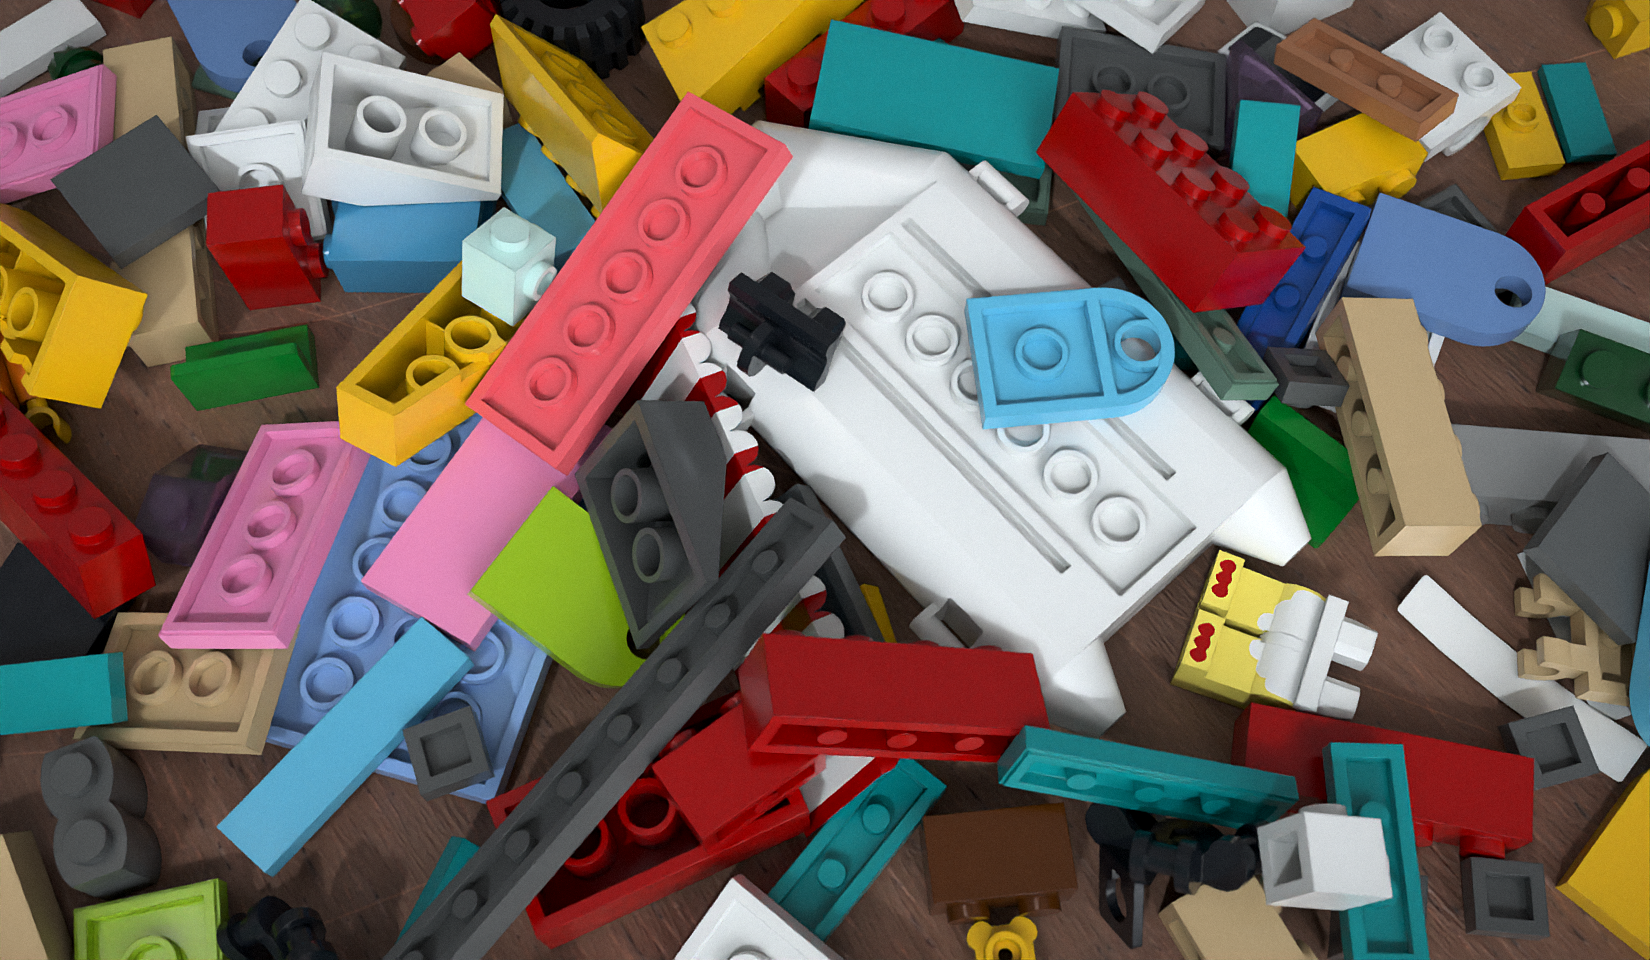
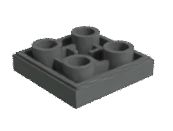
(137, 191)
(1599, 546)

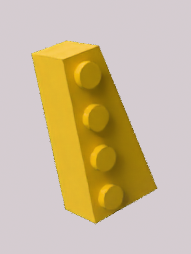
(731, 45)
(62, 312)
(421, 374)

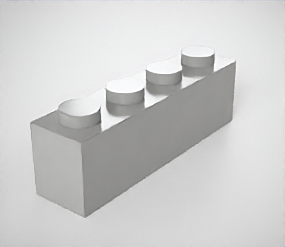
(1527, 472)

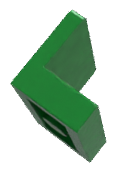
(248, 368)
(1315, 465)

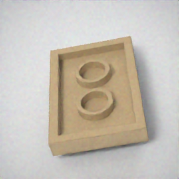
(191, 695)

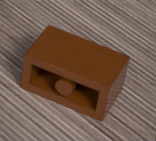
(997, 862)

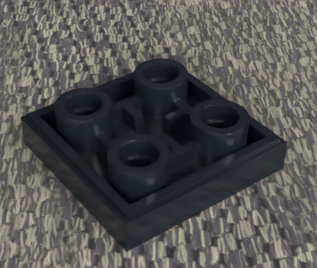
(42, 617)

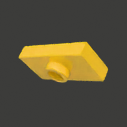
(1523, 136)

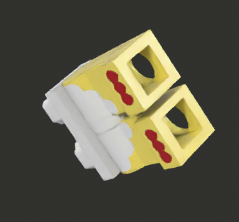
(1271, 644)

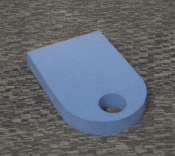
(230, 34)
(1447, 272)

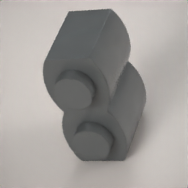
(101, 826)

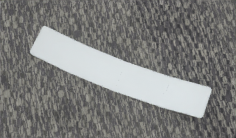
(1495, 667)

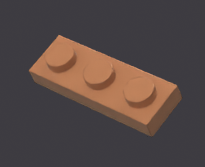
(1366, 79)

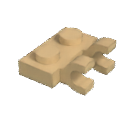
(1592, 658)

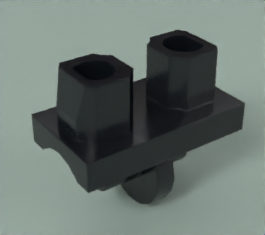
(777, 333)

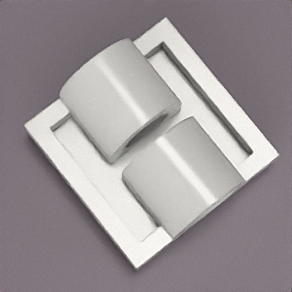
(1455, 61)

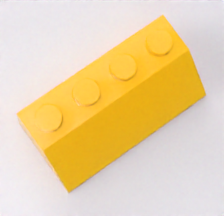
(570, 112)

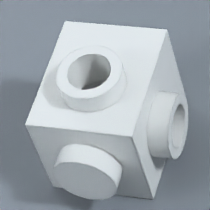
(1324, 859)

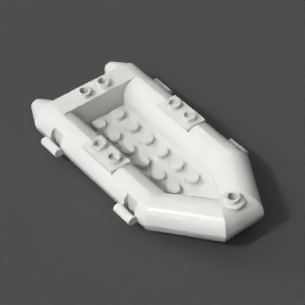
(1000, 532)

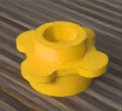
(1015, 937)

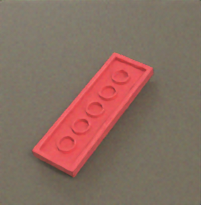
(629, 281)

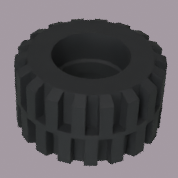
(597, 32)

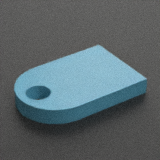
(1063, 356)

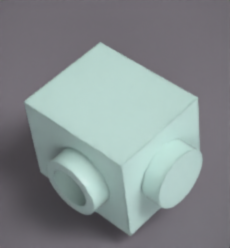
(507, 265)

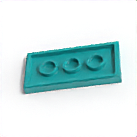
(934, 97)

